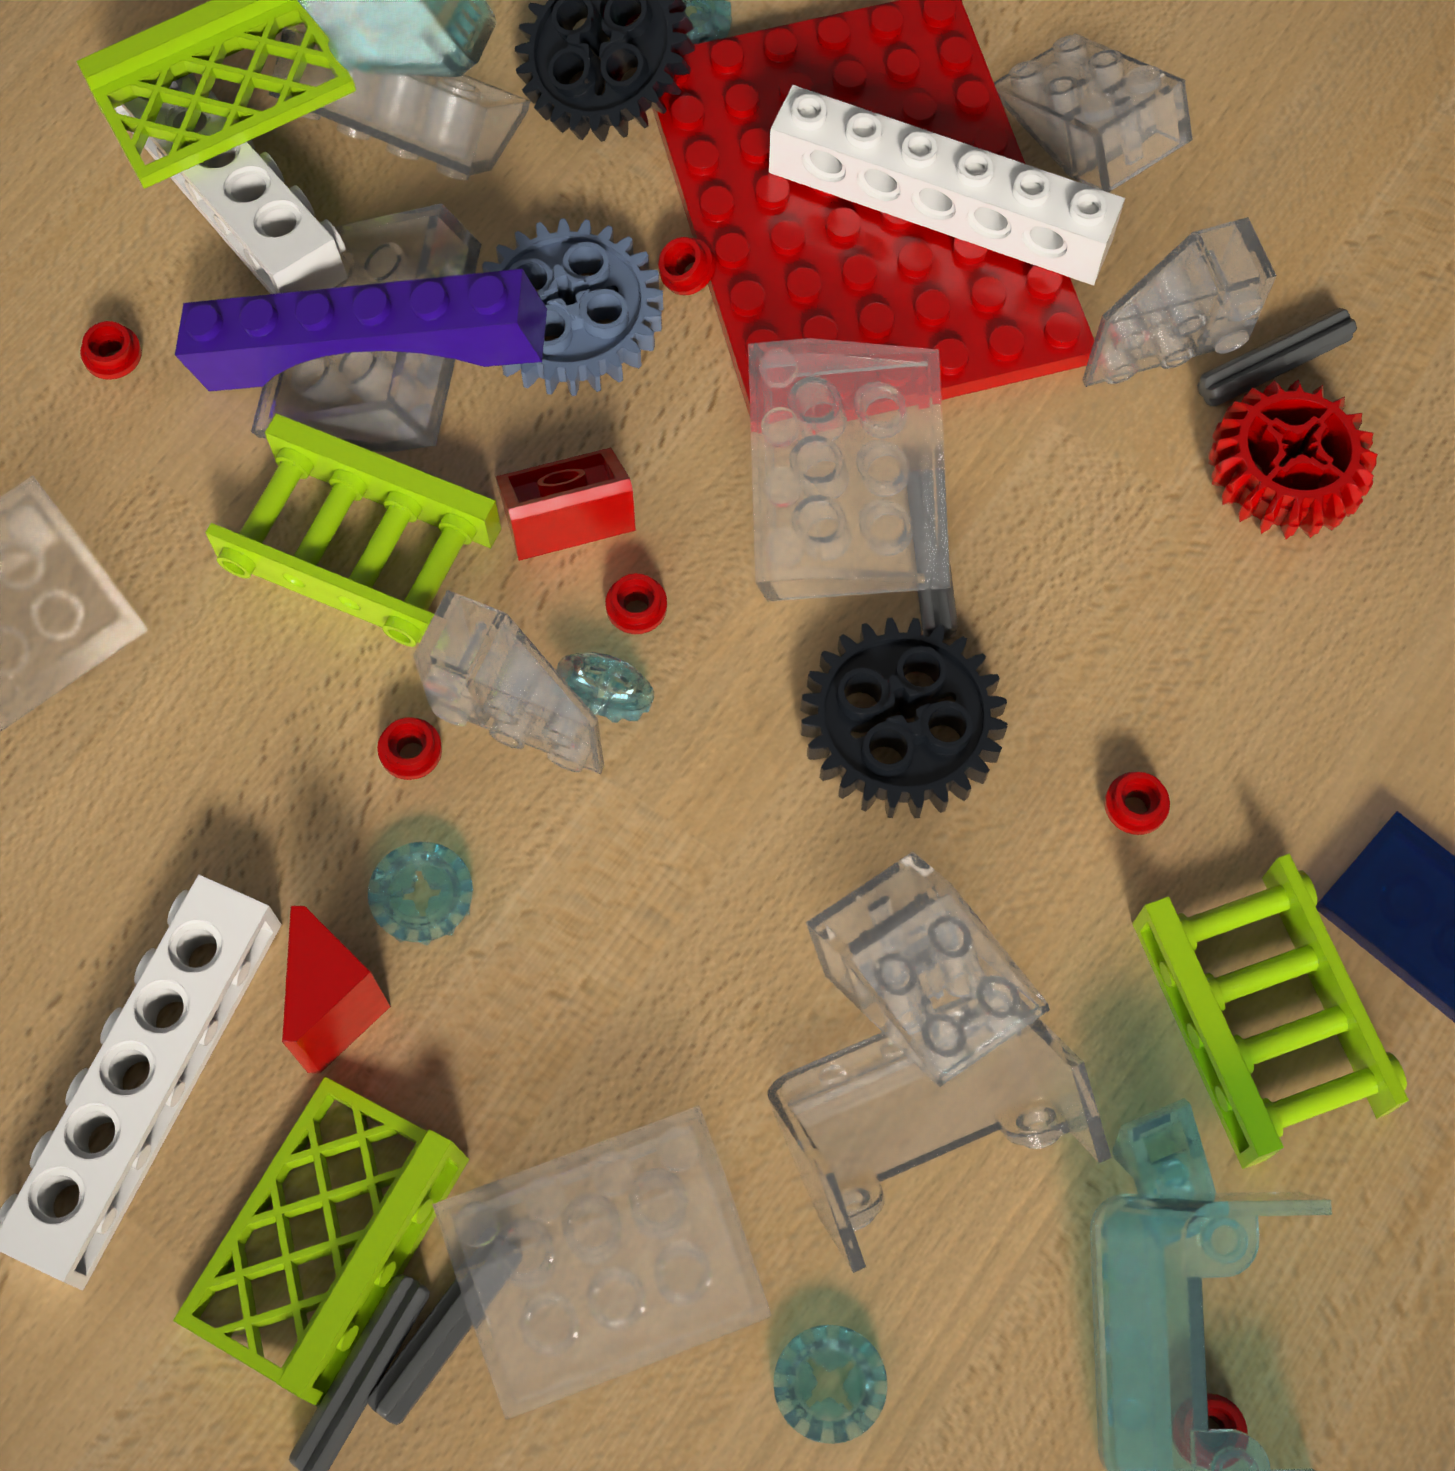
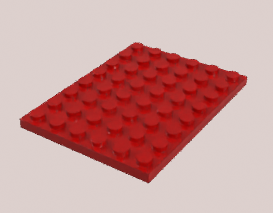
(835, 269)

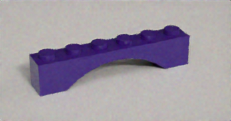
(460, 317)

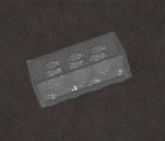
(442, 119)

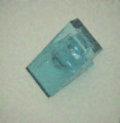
(1164, 1152)

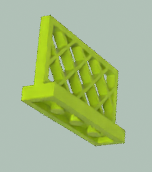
(199, 44)
(362, 1278)

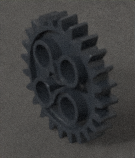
(559, 52)
(927, 764)

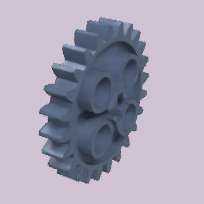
(618, 291)

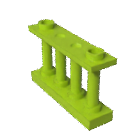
(355, 474)
(1229, 1060)

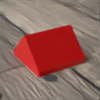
(567, 503)
(326, 994)

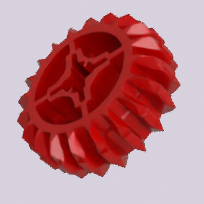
(1308, 488)

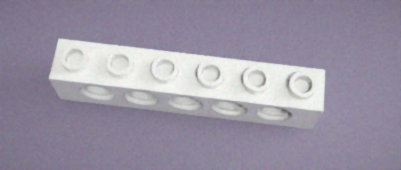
(944, 184)
(251, 206)
(144, 1115)

